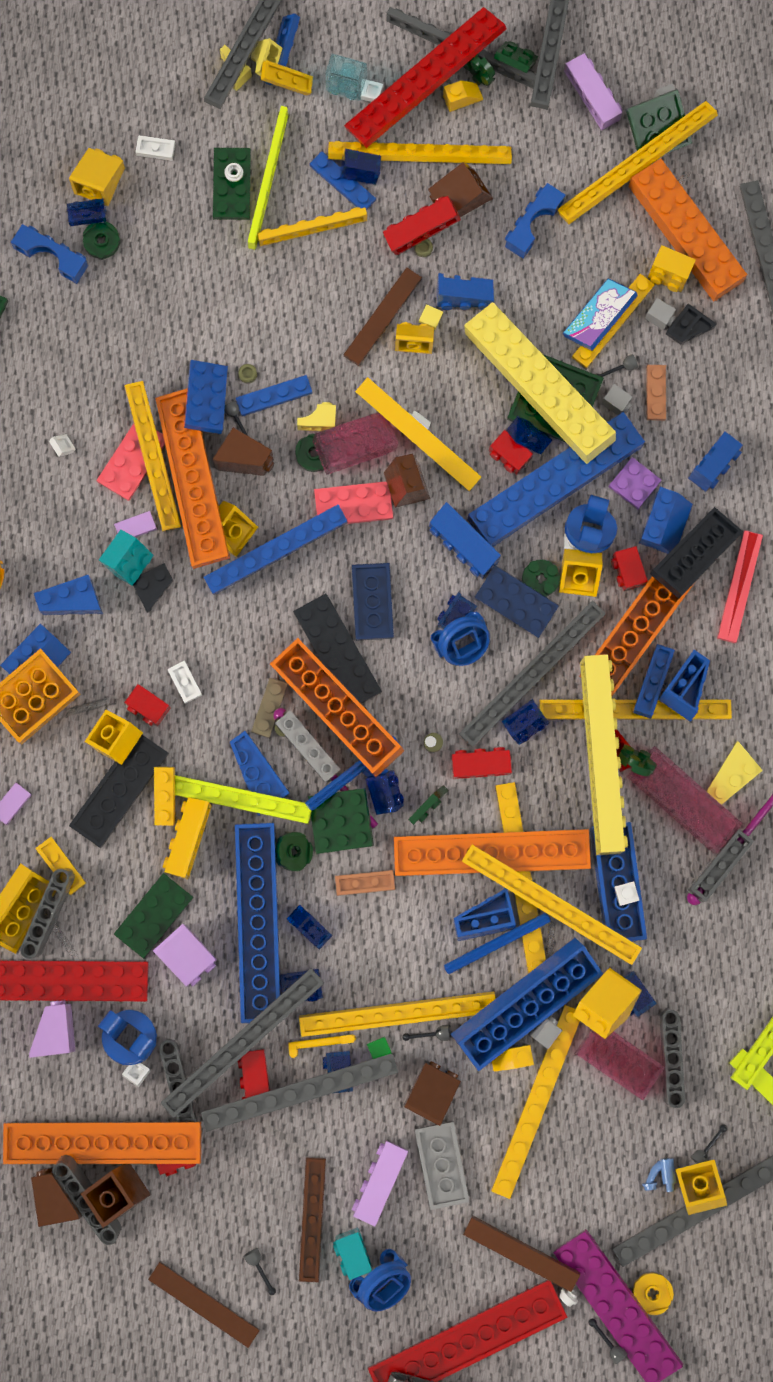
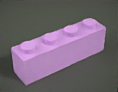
(593, 91)
(380, 1183)

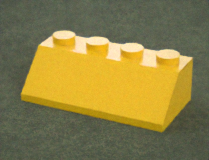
(188, 837)
(18, 906)

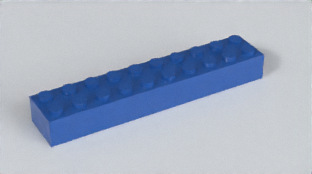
(551, 485)
(257, 918)

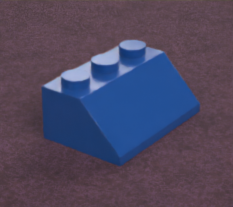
(666, 521)
(38, 638)

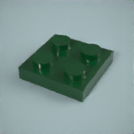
(516, 57)

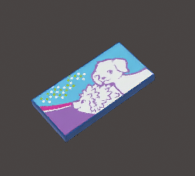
(600, 314)

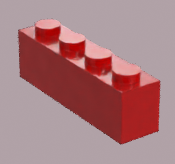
(421, 225)

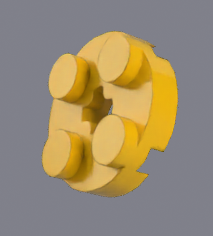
(657, 1282)

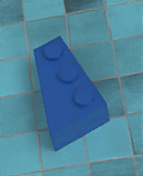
(464, 293)
(716, 462)
(69, 598)
(686, 687)
(486, 918)

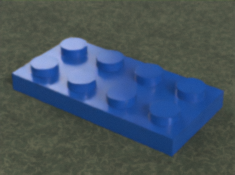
(206, 397)

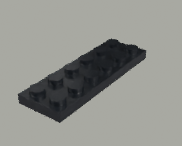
(696, 552)
(336, 647)
(118, 792)

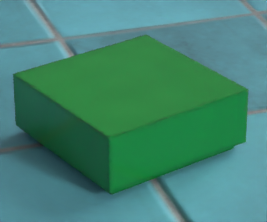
(379, 1048)

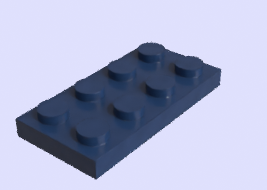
(372, 601)
(517, 601)

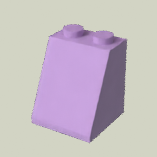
(185, 955)
(54, 1031)

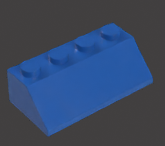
(464, 541)

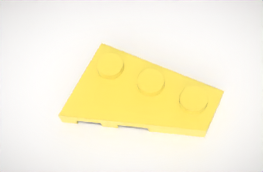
(734, 774)

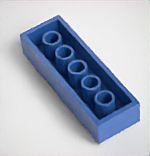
(614, 871)

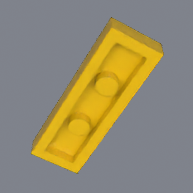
(286, 78)
(164, 796)
(56, 860)

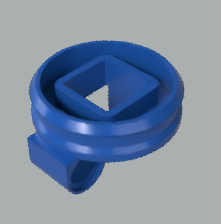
(591, 539)
(445, 640)
(113, 1026)
(367, 1288)

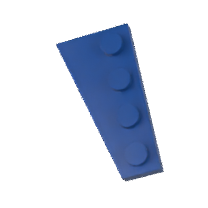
(256, 769)

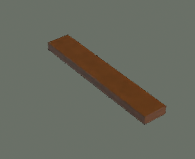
(382, 316)
(312, 1220)
(521, 1253)
(204, 1304)

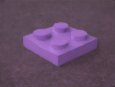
(634, 483)

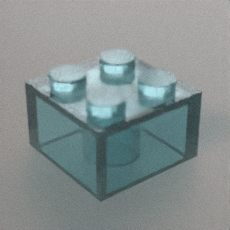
(345, 76)

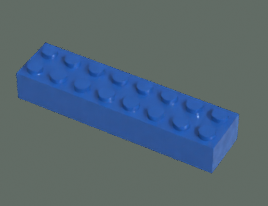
(527, 1004)

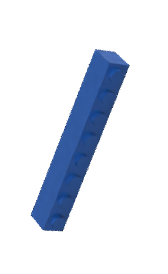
(275, 549)

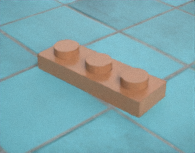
(656, 392)
(364, 883)

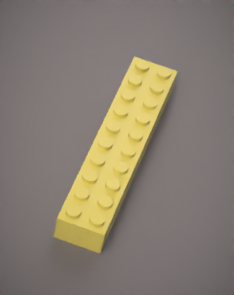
(540, 383)
(602, 755)

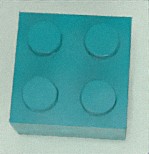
(126, 557)
(353, 1254)

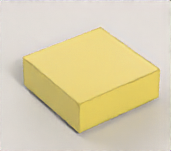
(431, 316)

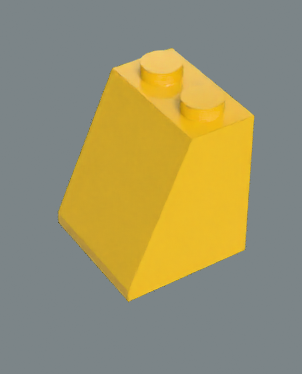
(97, 175)
(607, 1003)

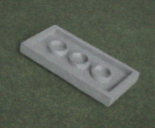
(441, 1165)

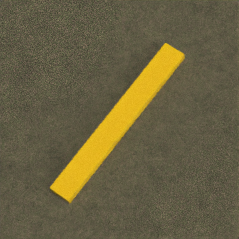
(418, 434)
(152, 456)

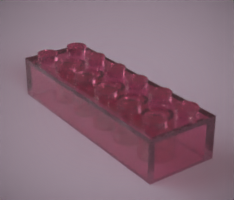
(687, 802)

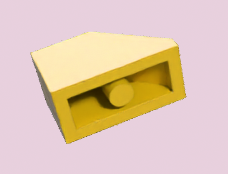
(461, 94)
(513, 1058)

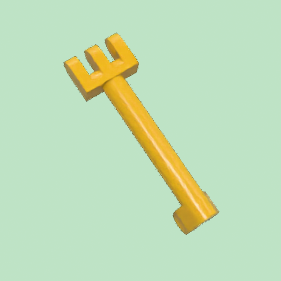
(294, 1046)

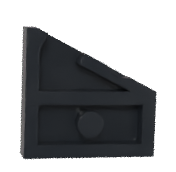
(689, 325)
(152, 584)

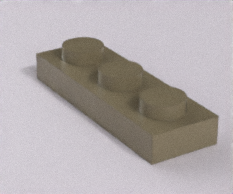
(270, 702)

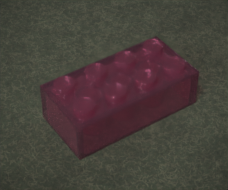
(355, 442)
(620, 1062)

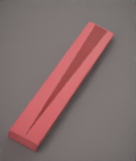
(739, 587)

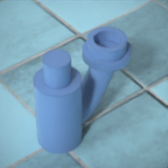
(668, 1174)

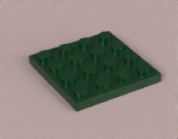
(583, 381)

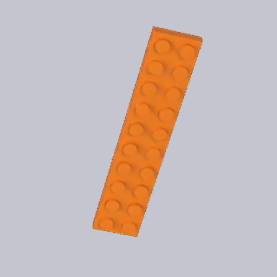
(192, 483)
(515, 849)
(102, 1142)

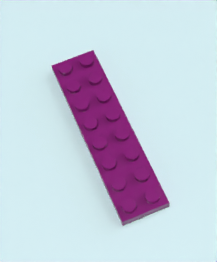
(619, 1308)

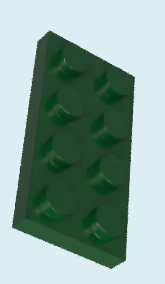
(231, 198)
(153, 915)

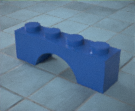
(546, 203)
(30, 242)

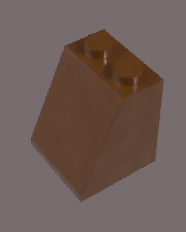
(463, 188)
(243, 455)
(406, 481)
(432, 1093)
(115, 1194)
(51, 1200)

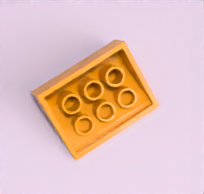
(33, 696)

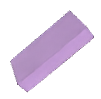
(137, 525)
(13, 802)

